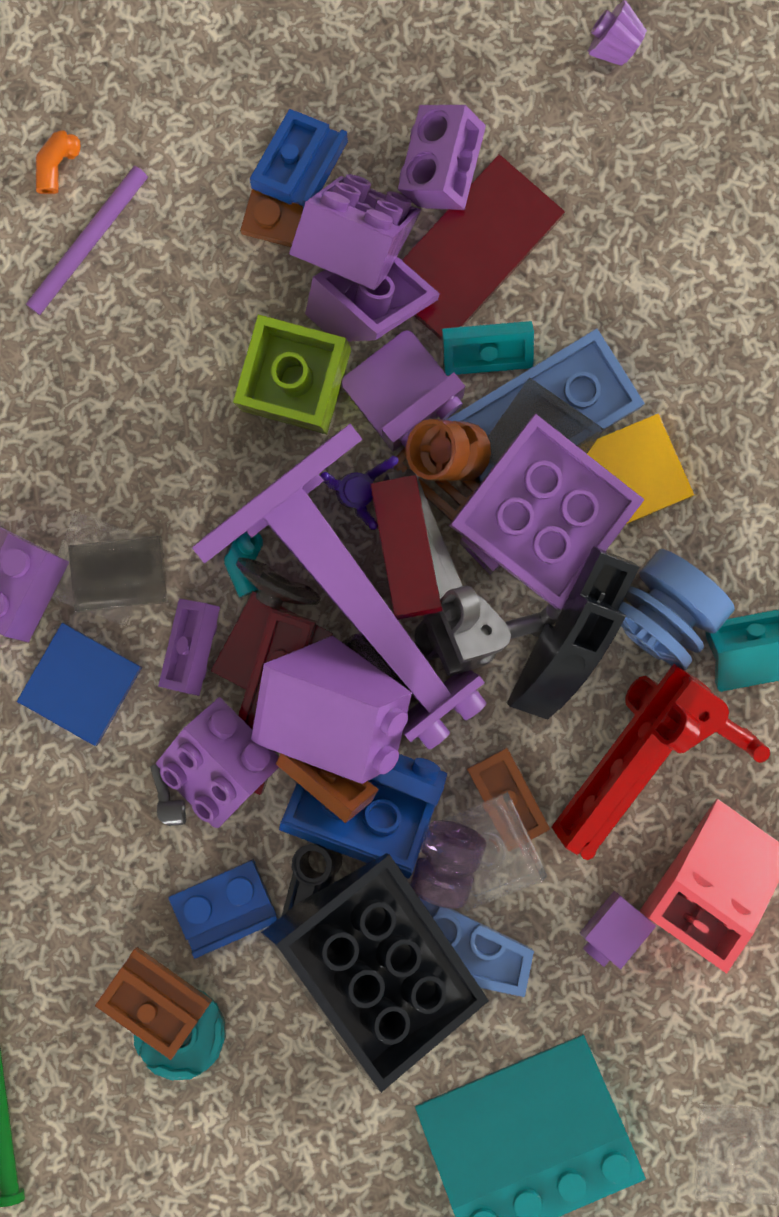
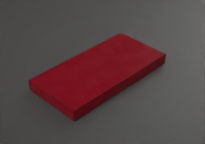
(481, 246)

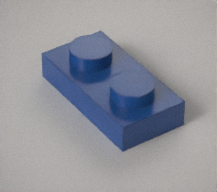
(416, 777)

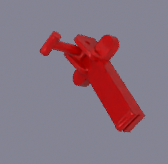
(666, 718)

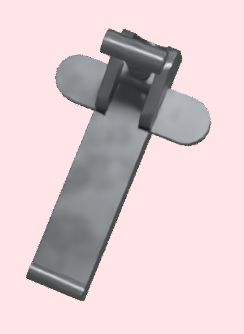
(467, 628)

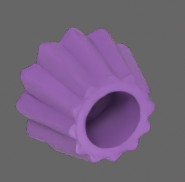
(617, 35)

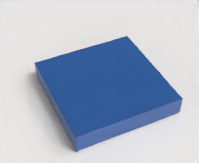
(79, 684)

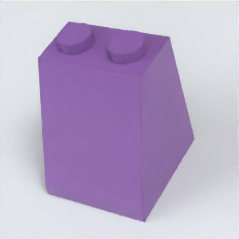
(331, 711)

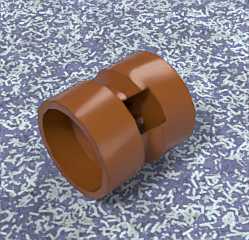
(448, 450)

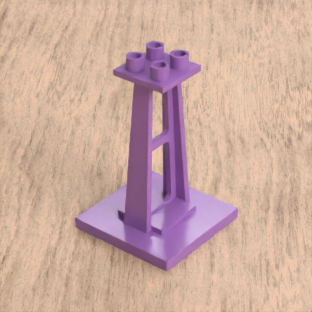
(316, 546)

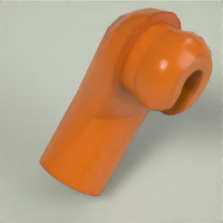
(50, 156)

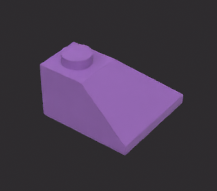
(364, 313)

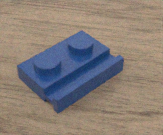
(298, 159)
(223, 908)

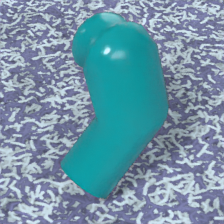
(244, 547)

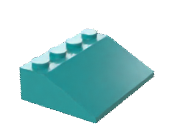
(531, 1138)

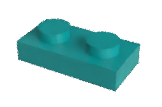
(488, 348)

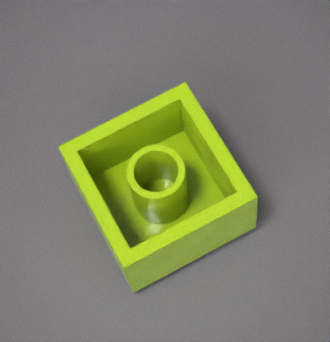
(292, 374)

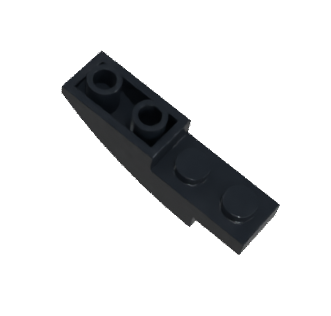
(579, 639)

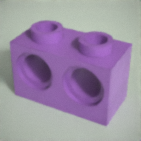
(441, 157)

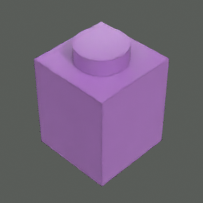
(615, 931)

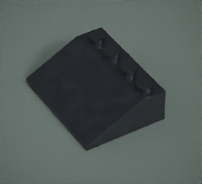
(376, 969)

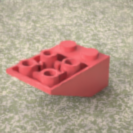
(717, 886)

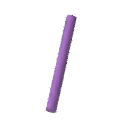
(87, 240)

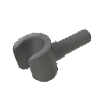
(168, 811)

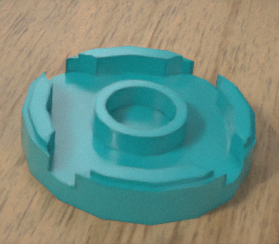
(199, 1054)

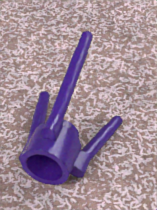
(355, 489)

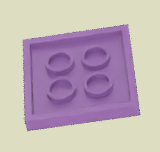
(545, 511)

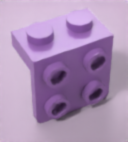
(402, 388)
(216, 763)

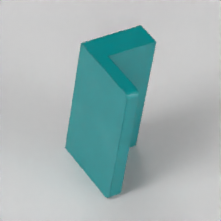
(746, 651)

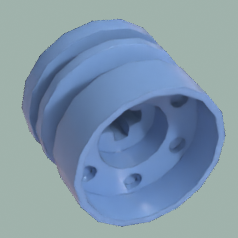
(676, 603)

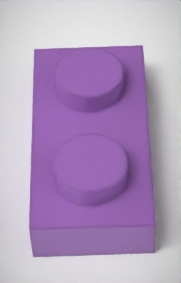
(189, 646)

